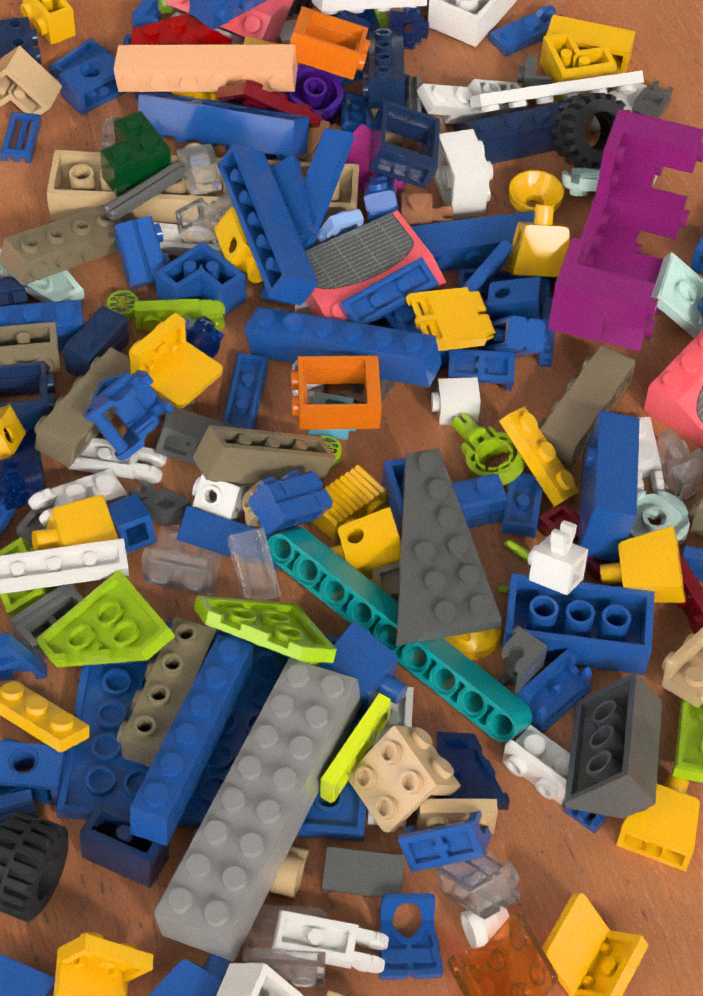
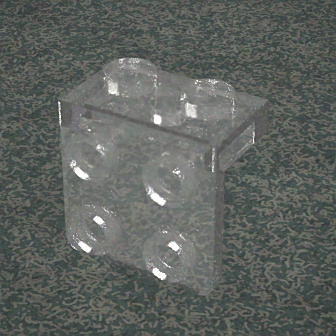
(180, 564)
(294, 966)

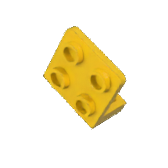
(174, 364)
(588, 954)
(98, 966)

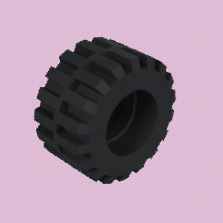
(571, 127)
(30, 863)

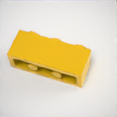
(594, 35)

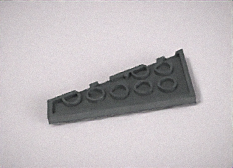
(439, 567)

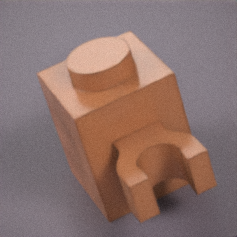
(418, 210)

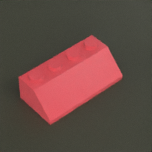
(261, 22)

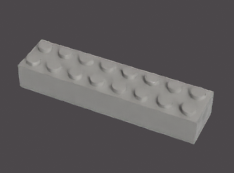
(258, 810)

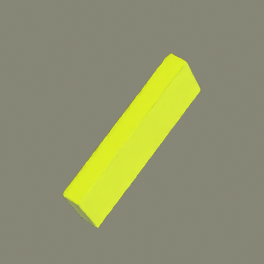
(355, 748)

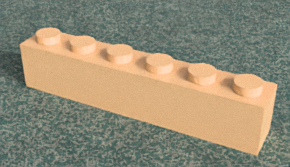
(204, 67)

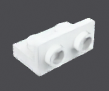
(539, 762)

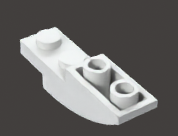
(454, 101)

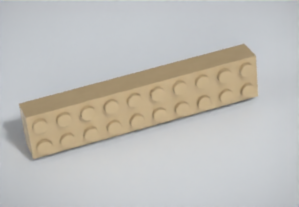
(79, 186)

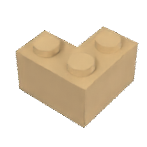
(26, 83)

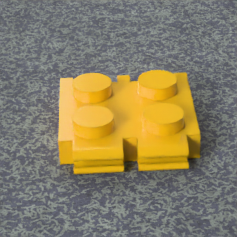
(452, 317)

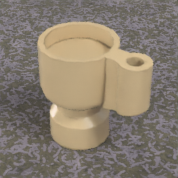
(290, 873)

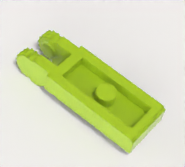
(151, 313)

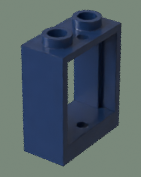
(400, 162)
(28, 379)

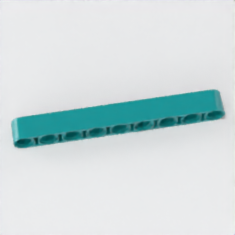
(300, 554)

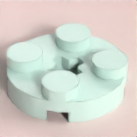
(580, 180)
(662, 506)

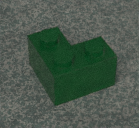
(136, 153)

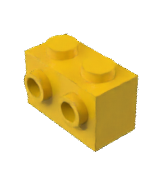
(51, 18)

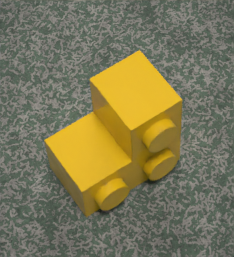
(566, 62)

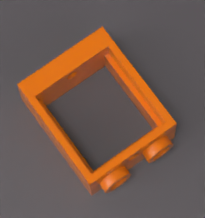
(330, 43)
(337, 371)

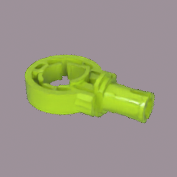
(483, 446)

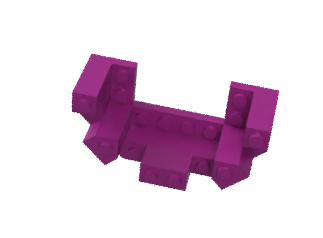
(604, 279)

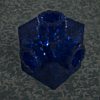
(410, 16)
(203, 335)
(19, 480)

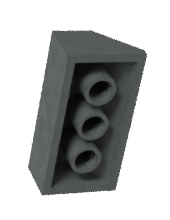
(615, 750)

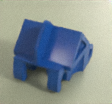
(133, 404)

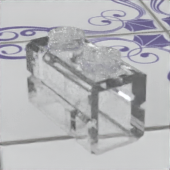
(253, 565)
(480, 884)

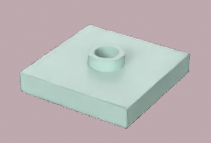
(679, 293)

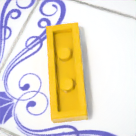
(539, 455)
(41, 717)

